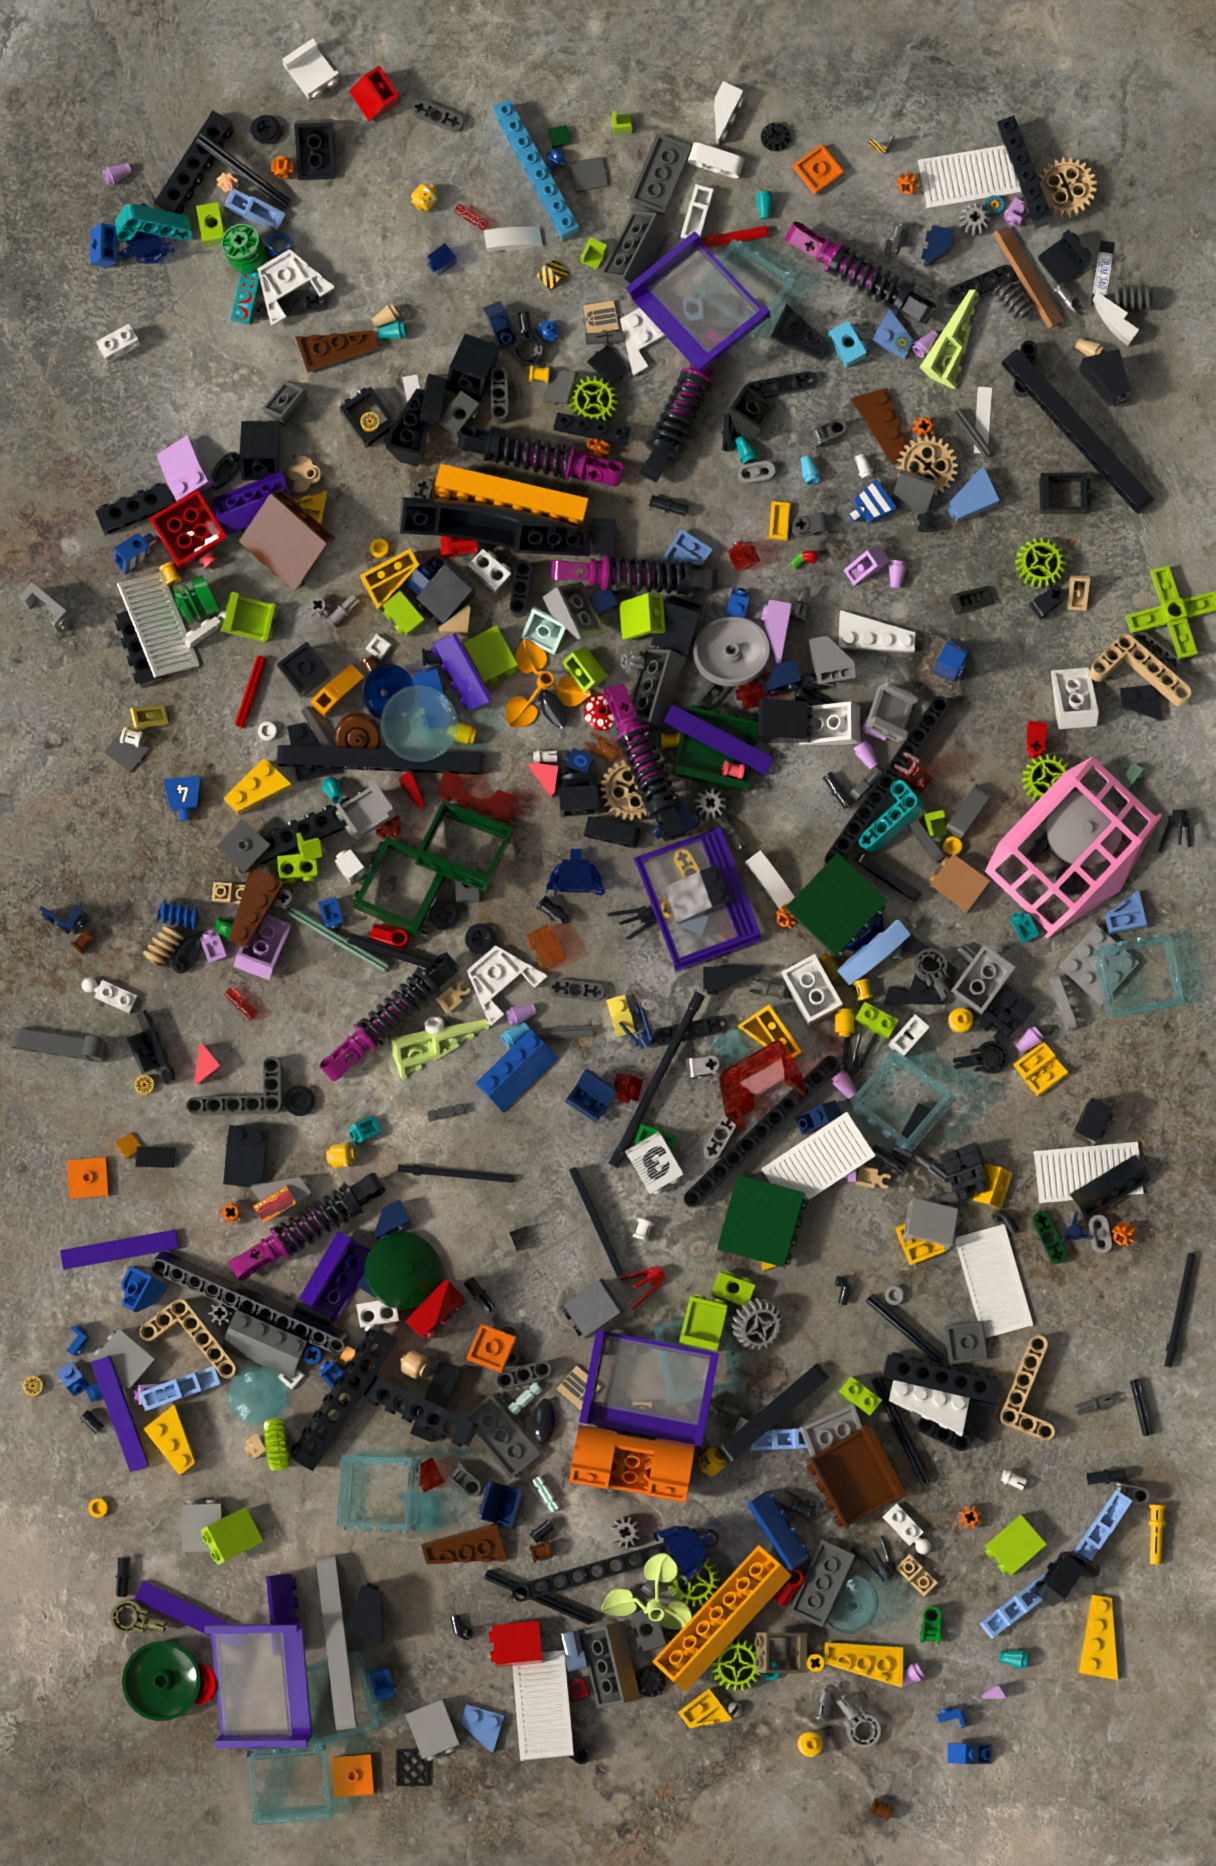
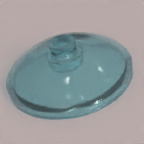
(269, 1400)
(855, 1592)

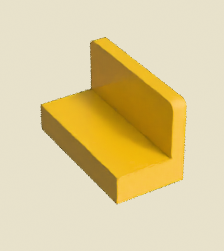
(997, 1186)

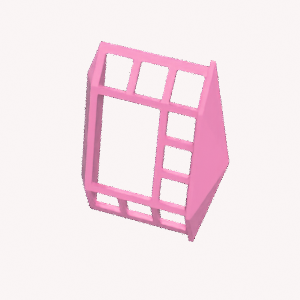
(1109, 882)

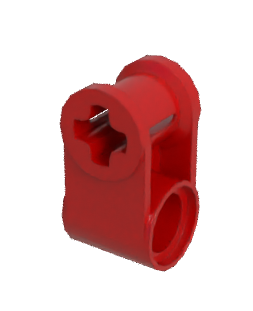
(1036, 735)

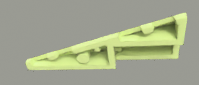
(945, 356)
(419, 1048)

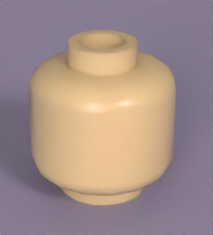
(414, 1364)

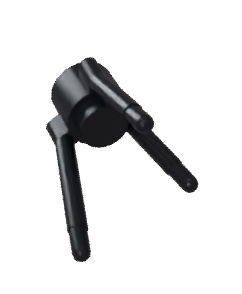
(810, 684)
(1179, 820)
(645, 915)
(852, 1062)
(885, 1570)

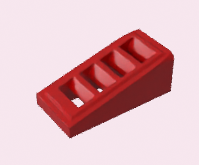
(409, 785)

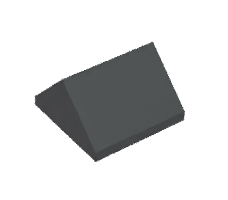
(285, 402)

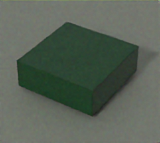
(559, 136)

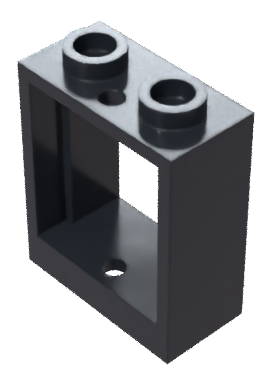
(383, 429)
(1044, 480)

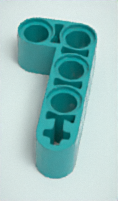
(152, 221)
(889, 820)

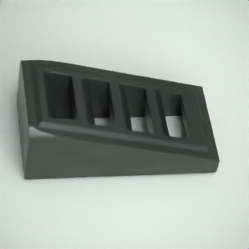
(962, 606)

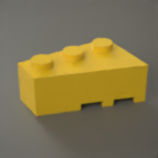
(388, 577)
(256, 787)
(768, 1027)
(171, 1439)

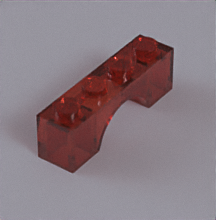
(499, 804)

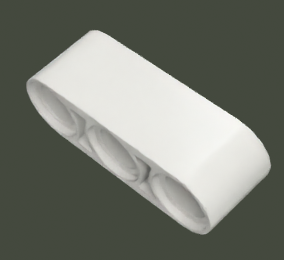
(716, 160)

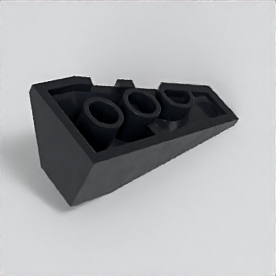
(408, 434)

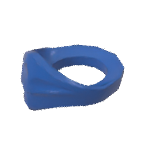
(272, 252)

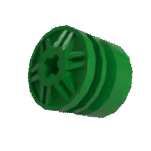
(244, 248)
(195, 599)

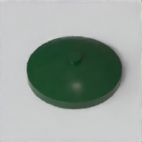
(402, 1270)
(161, 1681)

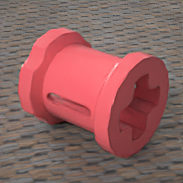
(733, 770)

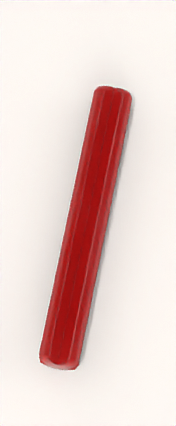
(742, 235)
(250, 692)

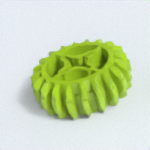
(602, 388)
(1045, 569)
(1044, 772)
(276, 1444)
(688, 1596)
(736, 1682)

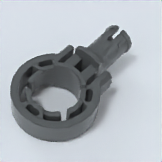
(930, 977)

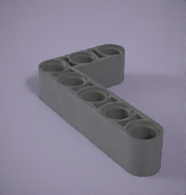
(85, 1049)
(244, 1100)

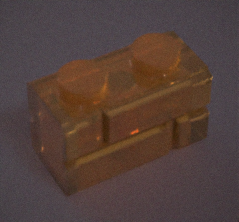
(546, 947)

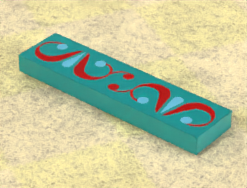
(245, 298)

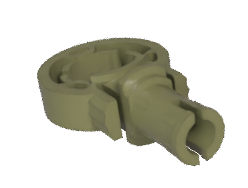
(147, 1622)

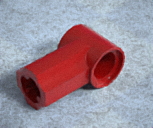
(453, 547)
(388, 935)
(787, 1591)

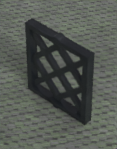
(398, 1768)

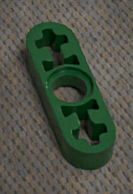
(1038, 1226)

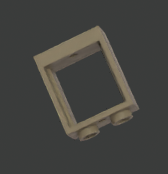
(798, 1652)

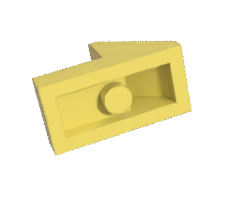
(149, 716)
(620, 1013)

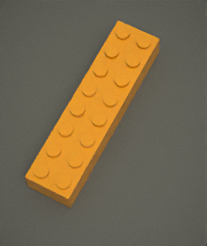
(488, 489)
(722, 1618)

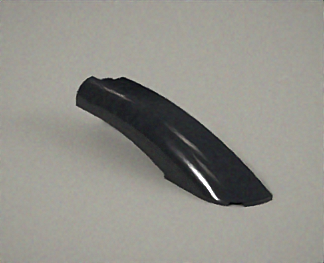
(492, 525)

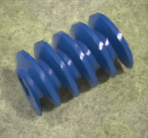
(178, 914)

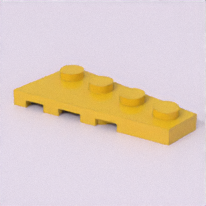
(1099, 1646)
(871, 1661)

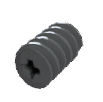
(1133, 297)
(1013, 300)

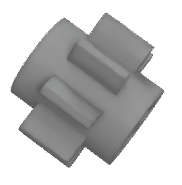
(318, 611)
(632, 662)
(224, 1317)

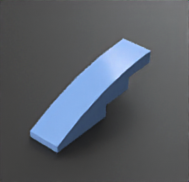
(874, 952)
(179, 1388)
(780, 1440)
(1103, 1525)
(1012, 1610)

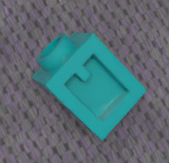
(1023, 926)
(364, 1130)

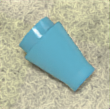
(809, 471)
(514, 1034)

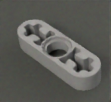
(1062, 1002)
(710, 1144)

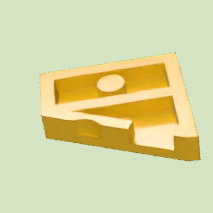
(704, 1711)

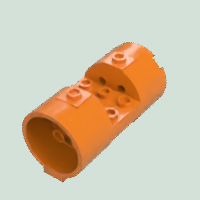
(632, 1463)

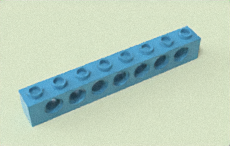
(535, 170)

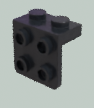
(1065, 258)

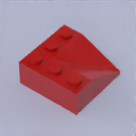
(188, 529)
(435, 1310)

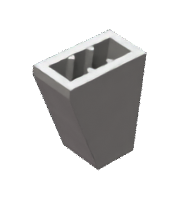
(830, 661)
(298, 1188)

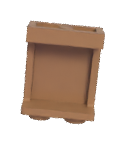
(959, 882)

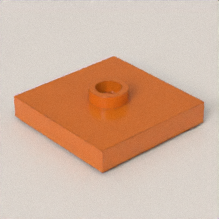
(818, 169)
(87, 1178)
(491, 1348)
(352, 1775)

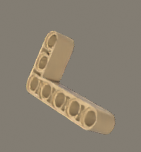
(1142, 667)
(194, 1333)
(1023, 1391)

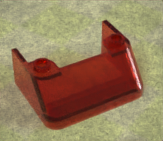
(755, 1075)

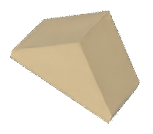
(1078, 592)
(458, 623)

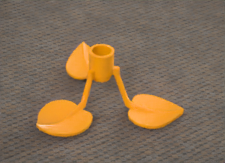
(533, 658)

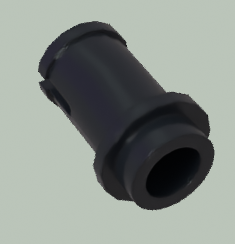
(91, 1421)
(540, 1532)

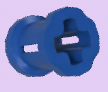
(318, 1356)

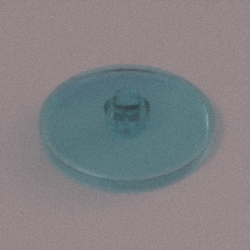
(419, 723)

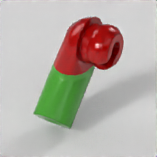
(804, 556)

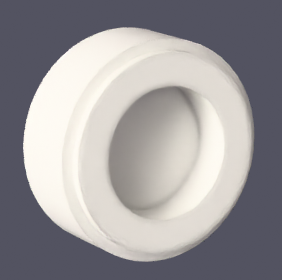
(267, 731)
(434, 1025)

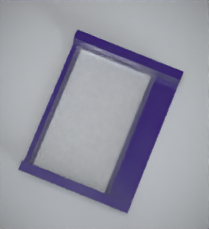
(696, 303)
(709, 933)
(649, 1387)
(261, 1685)

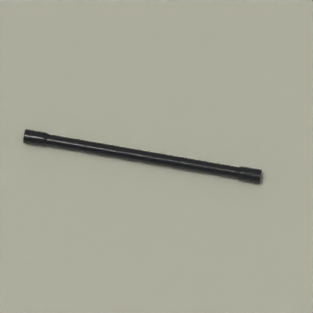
(693, 1007)

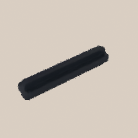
(1141, 1407)

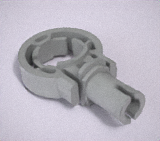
(850, 1712)

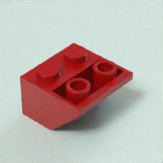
(374, 94)

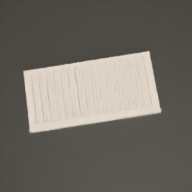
(967, 177)
(157, 624)
(821, 1158)
(1068, 1169)
(993, 1280)
(543, 1708)

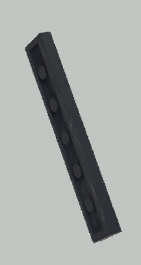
(596, 1221)

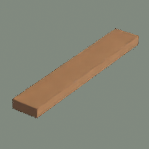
(1028, 277)

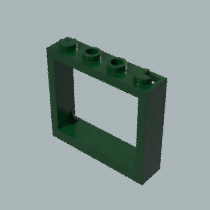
(452, 869)
(382, 914)

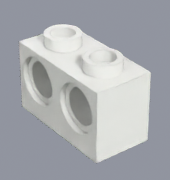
(118, 343)
(486, 574)
(349, 866)
(909, 1035)
(377, 1308)

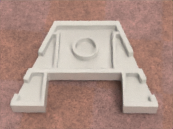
(284, 276)
(638, 334)
(496, 972)

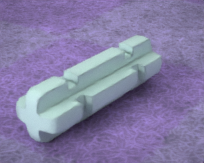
(525, 1398)
(546, 1493)

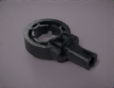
(525, 328)
(971, 1060)

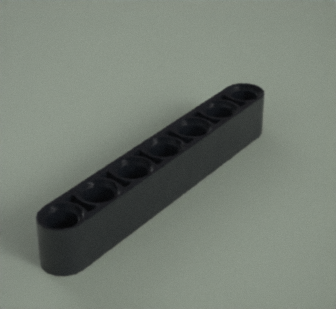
(773, 1413)

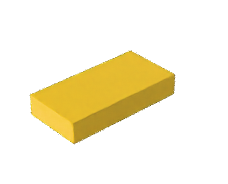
(779, 521)

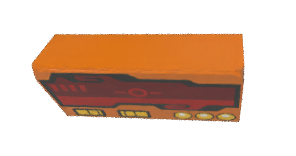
(274, 1204)

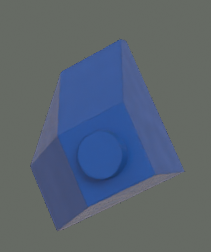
(141, 1290)

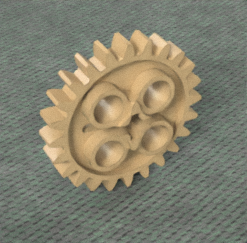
(1082, 181)
(938, 452)
(621, 805)

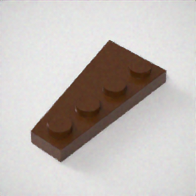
(334, 348)
(881, 419)
(256, 901)
(469, 1546)

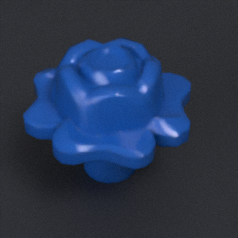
(556, 158)
(548, 330)

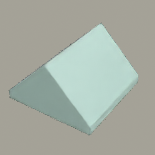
(544, 630)

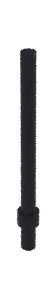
(417, 1170)
(1172, 1346)

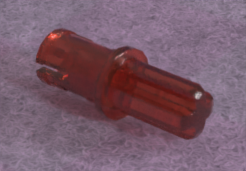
(241, 1004)

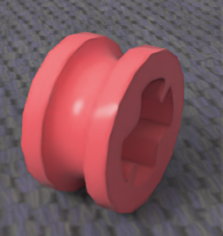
(208, 560)

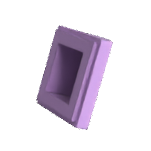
(993, 1693)

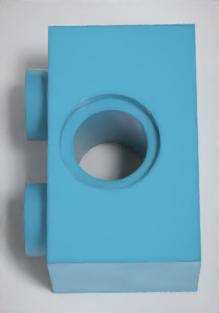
(852, 354)

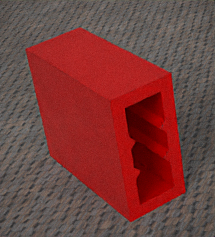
(516, 1644)

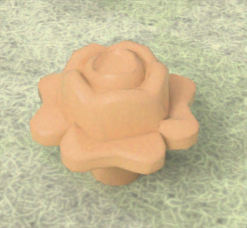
(227, 182)

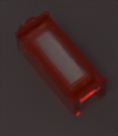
(916, 776)

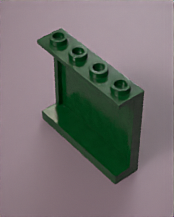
(704, 763)
(836, 905)
(762, 1221)

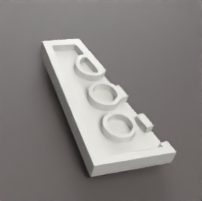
(871, 635)
(941, 1407)

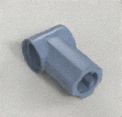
(574, 1655)

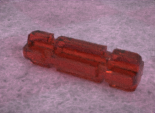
(471, 217)

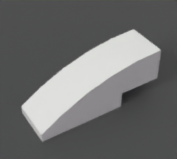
(697, 211)
(512, 238)
(1115, 320)
(769, 879)

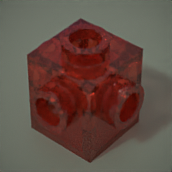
(743, 555)
(749, 694)
(389, 831)
(627, 1087)
(429, 1475)

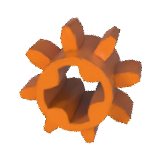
(282, 167)
(908, 183)
(927, 424)
(598, 447)
(784, 919)
(231, 1207)
(1124, 1233)
(963, 1519)

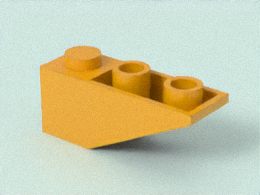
(336, 690)

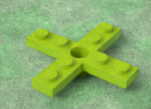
(1160, 616)

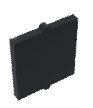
(608, 364)

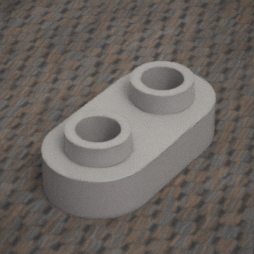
(755, 471)
(1101, 1234)

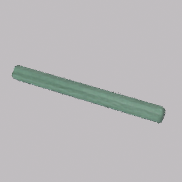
(338, 939)

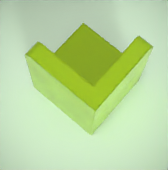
(621, 123)
(593, 253)
(935, 824)
(309, 849)

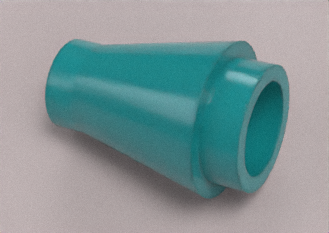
(764, 203)
(393, 331)
(745, 450)
(332, 789)
(1015, 1658)

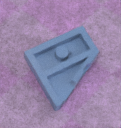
(886, 332)
(687, 547)
(1127, 915)
(482, 1725)

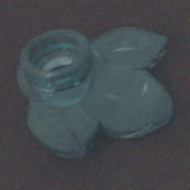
(726, 1045)

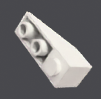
(725, 105)

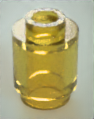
(830, 966)

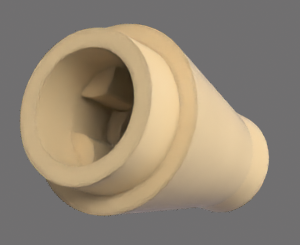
(386, 316)
(1089, 348)

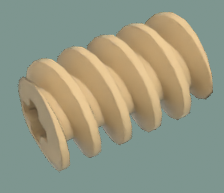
(163, 945)

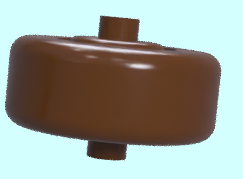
(358, 731)

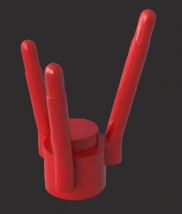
(655, 1277)

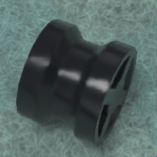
(926, 522)

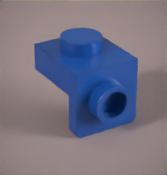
(738, 602)
(331, 912)
(78, 1344)
(330, 1372)
(72, 1378)
(382, 1683)
(948, 1714)

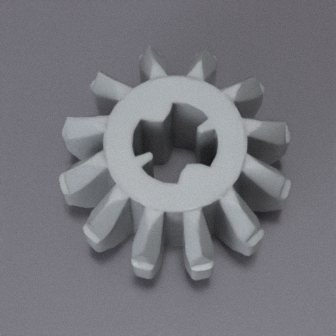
(967, 220)
(702, 803)
(622, 1526)

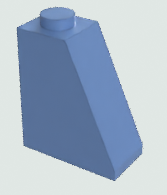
(974, 497)

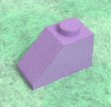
(866, 565)

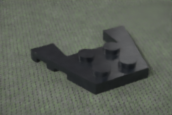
(919, 990)

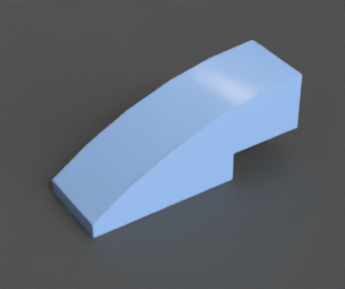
(253, 209)

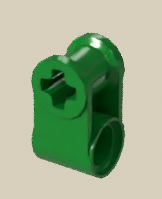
(930, 1626)

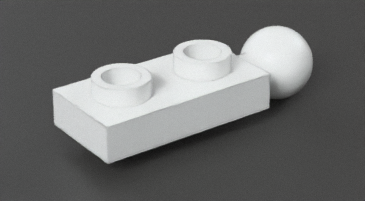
(207, 627)
(110, 994)
(907, 1529)

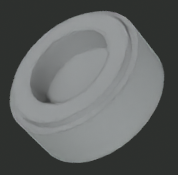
(894, 1295)

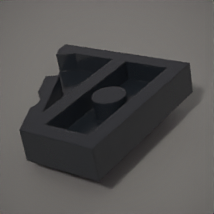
(1142, 700)

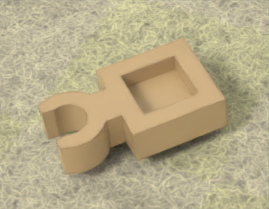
(451, 997)
(868, 1178)

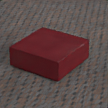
(578, 1689)

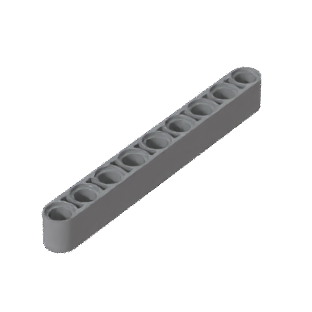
(336, 1643)

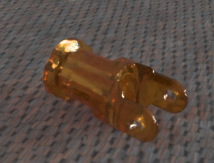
(603, 747)

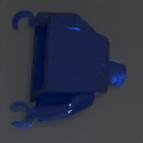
(146, 248)
(575, 876)
(686, 1549)

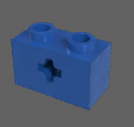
(103, 245)

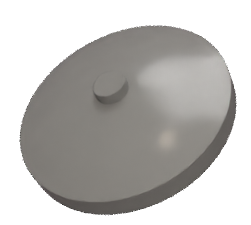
(731, 651)
(1076, 825)

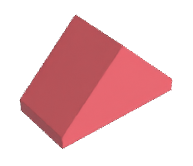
(546, 776)
(205, 1065)

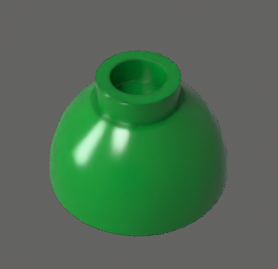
(224, 927)

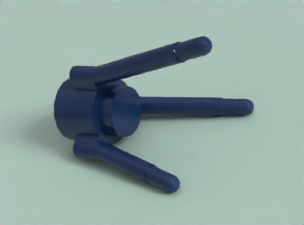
(645, 1037)
(1074, 1231)

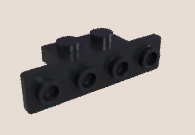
(592, 428)
(148, 1050)

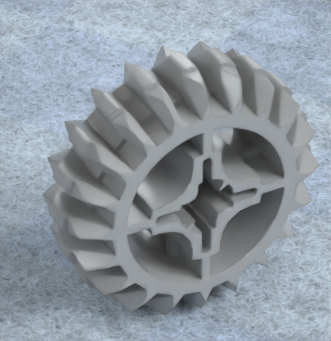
(763, 1325)

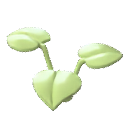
(658, 1568)

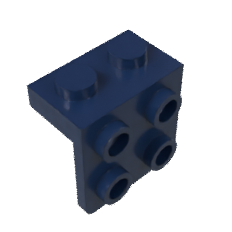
(74, 922)
(591, 1095)
(501, 1504)

